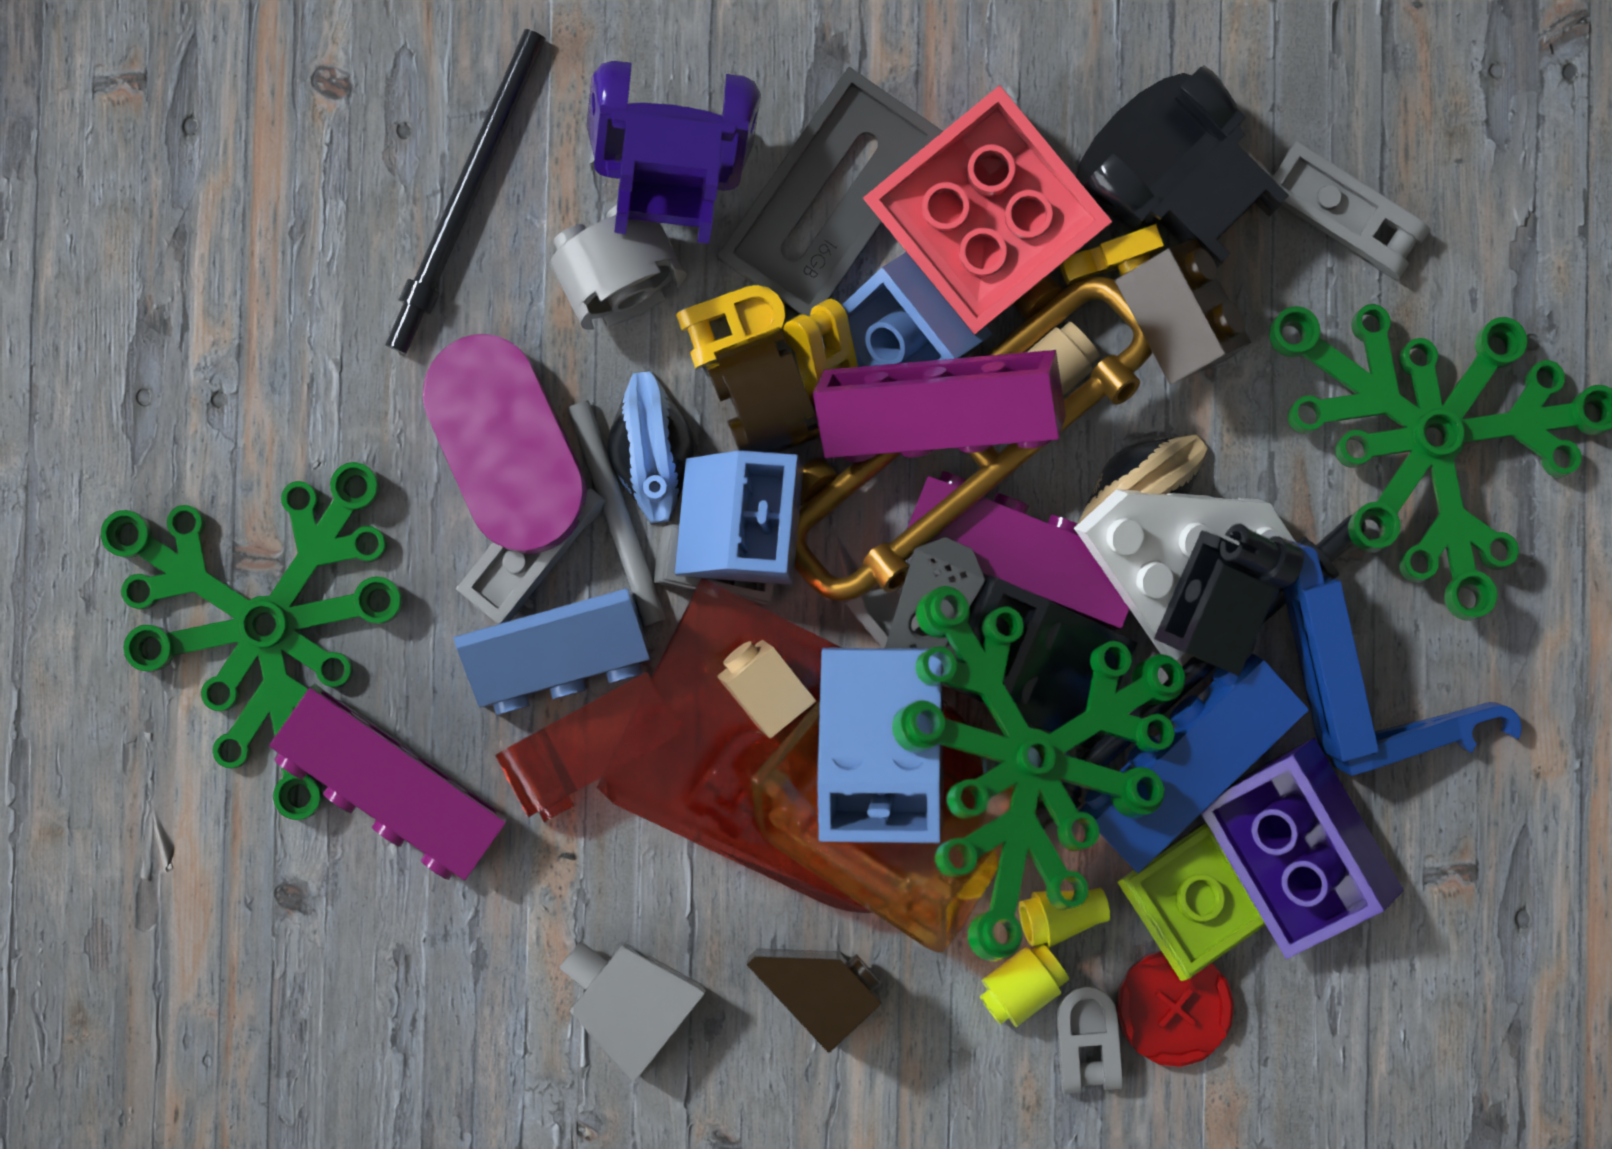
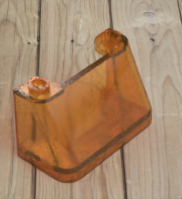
(885, 877)

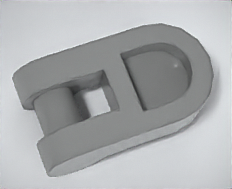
(1088, 1019)

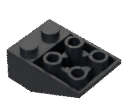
(1050, 661)

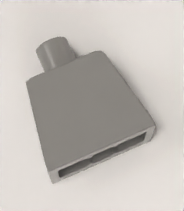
(629, 1003)

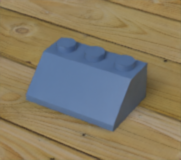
(554, 651)

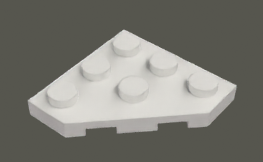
(1149, 537)

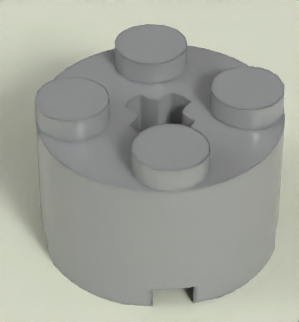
(615, 272)

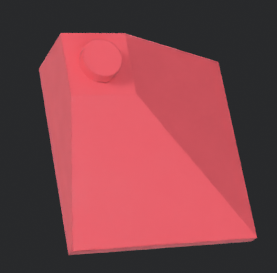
(987, 210)

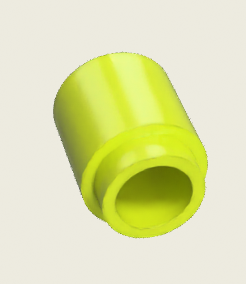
(1023, 985)

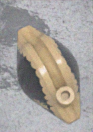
(1152, 468)

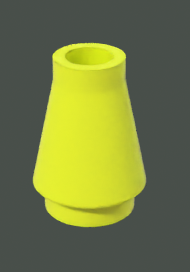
(1050, 926)

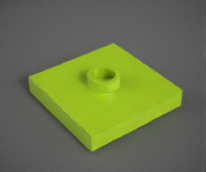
(1192, 902)

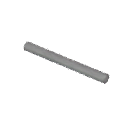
(616, 513)

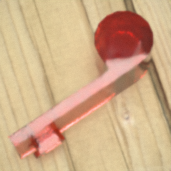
(586, 746)

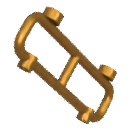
(886, 564)

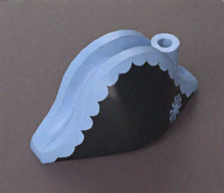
(650, 447)

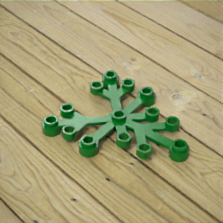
(1379, 395)
(188, 573)
(1018, 828)

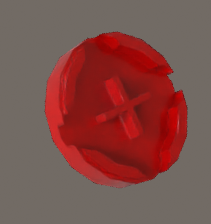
(1173, 1018)

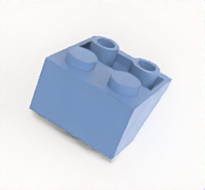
(740, 517)

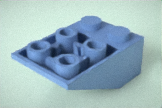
(865, 778)

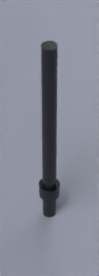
(420, 294)

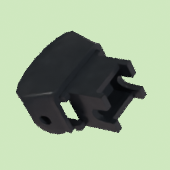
(1178, 162)

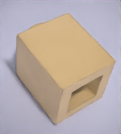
(765, 686)

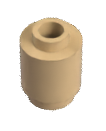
(1073, 351)

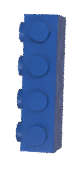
(1211, 748)

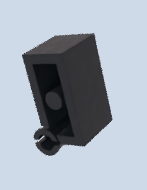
(1228, 595)

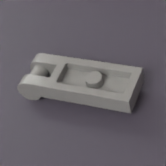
(1348, 209)
(507, 578)

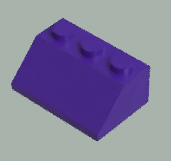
(1301, 849)

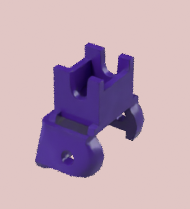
(669, 154)

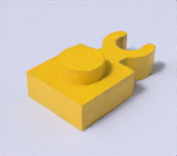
(1119, 253)

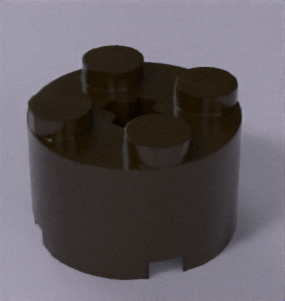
(764, 394)

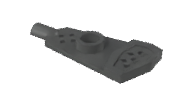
(922, 580)

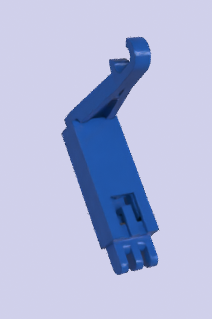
(1338, 690)

